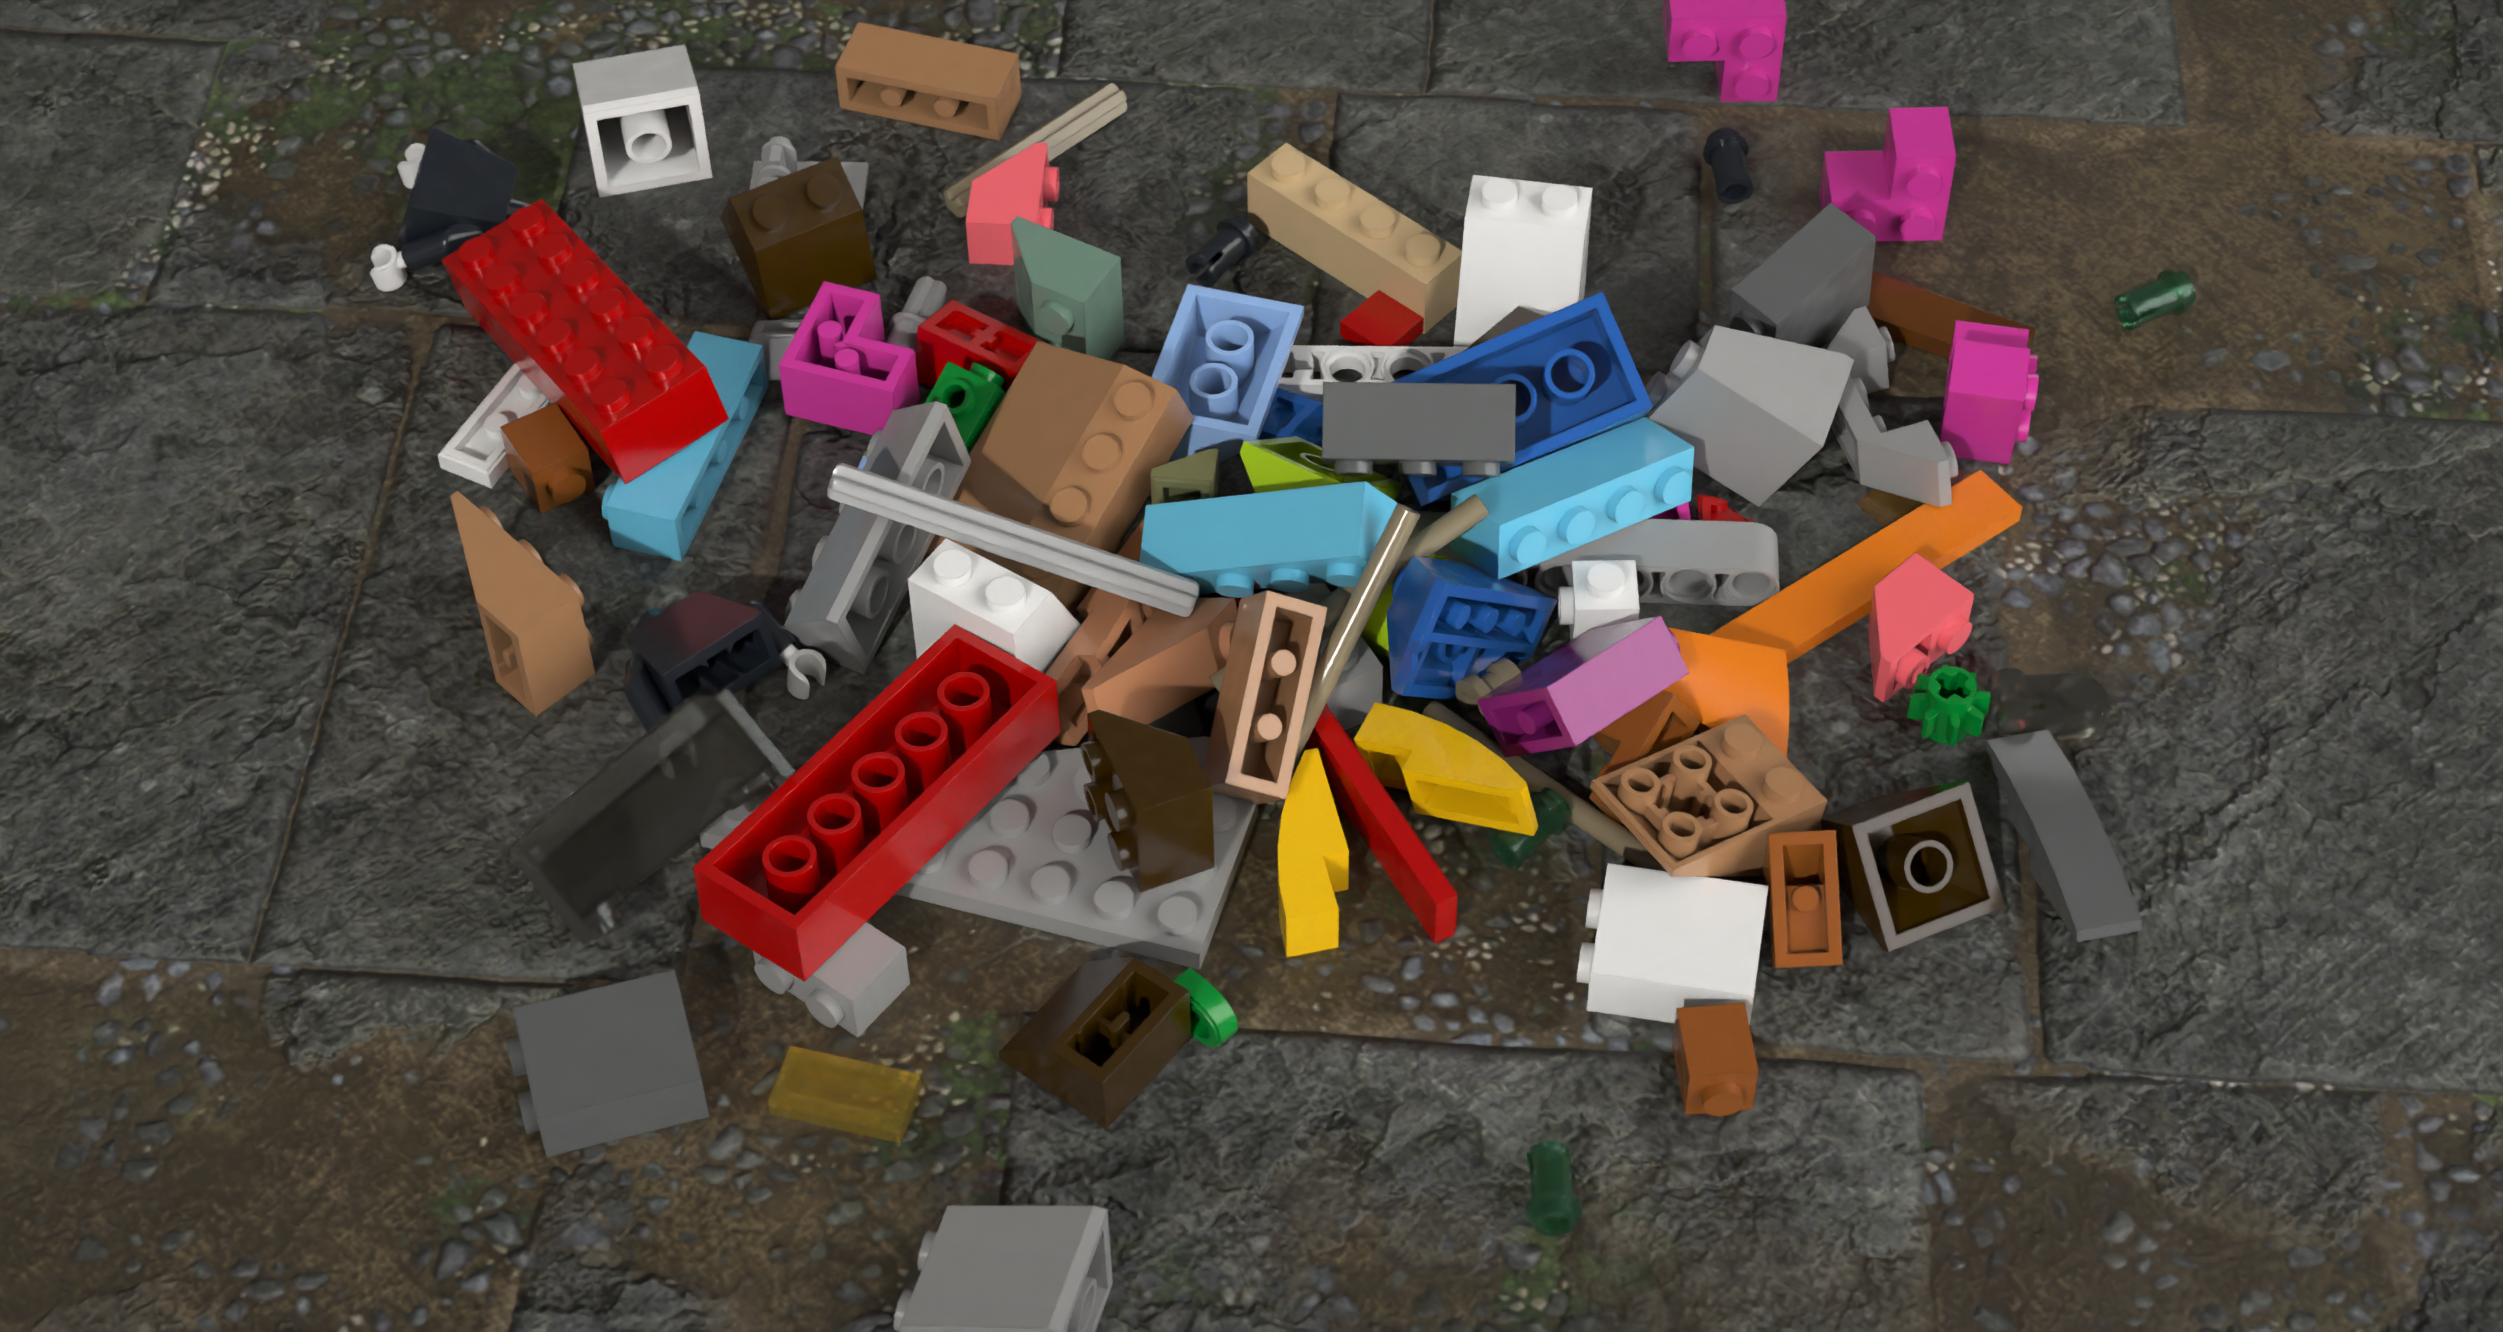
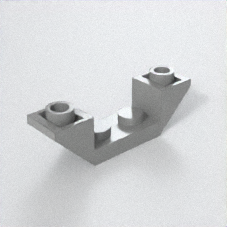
(1896, 461)

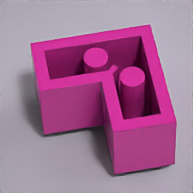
(1736, 34)
(1899, 189)
(843, 368)
(1988, 391)

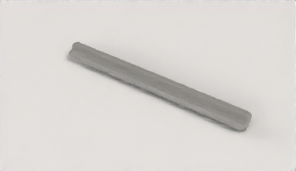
(1013, 540)

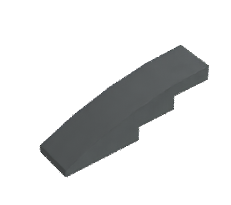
(2064, 836)

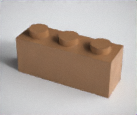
(928, 81)
(1264, 697)

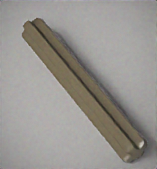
(1059, 133)

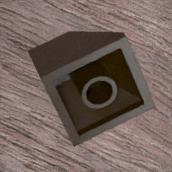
(1915, 862)

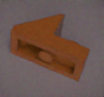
(1642, 732)
(1803, 898)

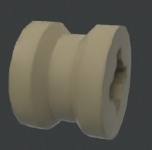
(1474, 687)

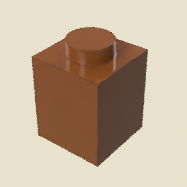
(548, 458)
(1714, 1059)

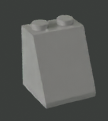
(1749, 406)
(1011, 1271)

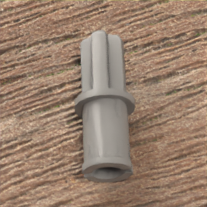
(922, 303)

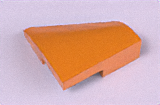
(1732, 681)

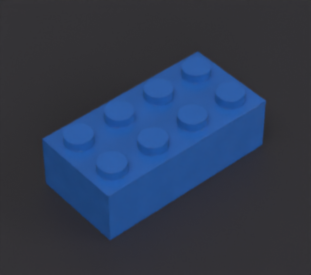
(1569, 383)

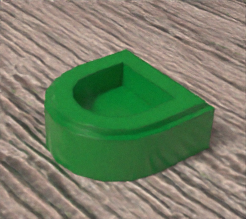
(1210, 1013)

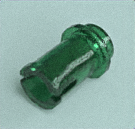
(2167, 294)
(1551, 816)
(1552, 1204)

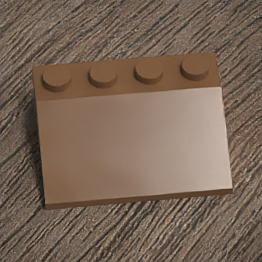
(1072, 454)

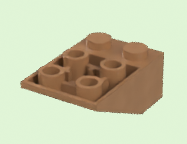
(525, 611)
(1712, 801)

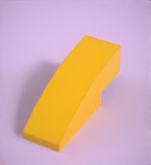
(1444, 770)
(1310, 861)

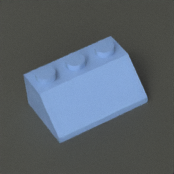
(1226, 365)

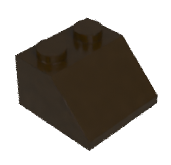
(800, 235)

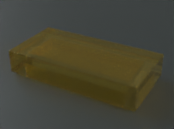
(845, 1094)

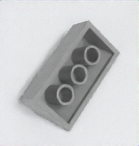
(867, 558)

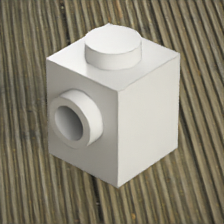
(1599, 595)

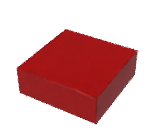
(1381, 323)

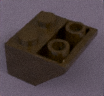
(1151, 799)
(1103, 1036)

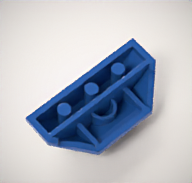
(1455, 623)

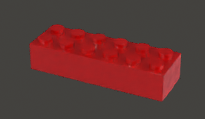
(585, 340)
(877, 802)

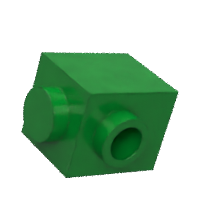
(970, 398)

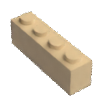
(1352, 234)

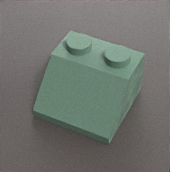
(1067, 290)

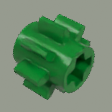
(1948, 705)

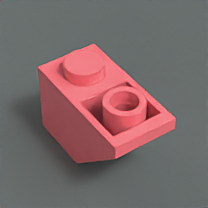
(1009, 190)
(1913, 622)

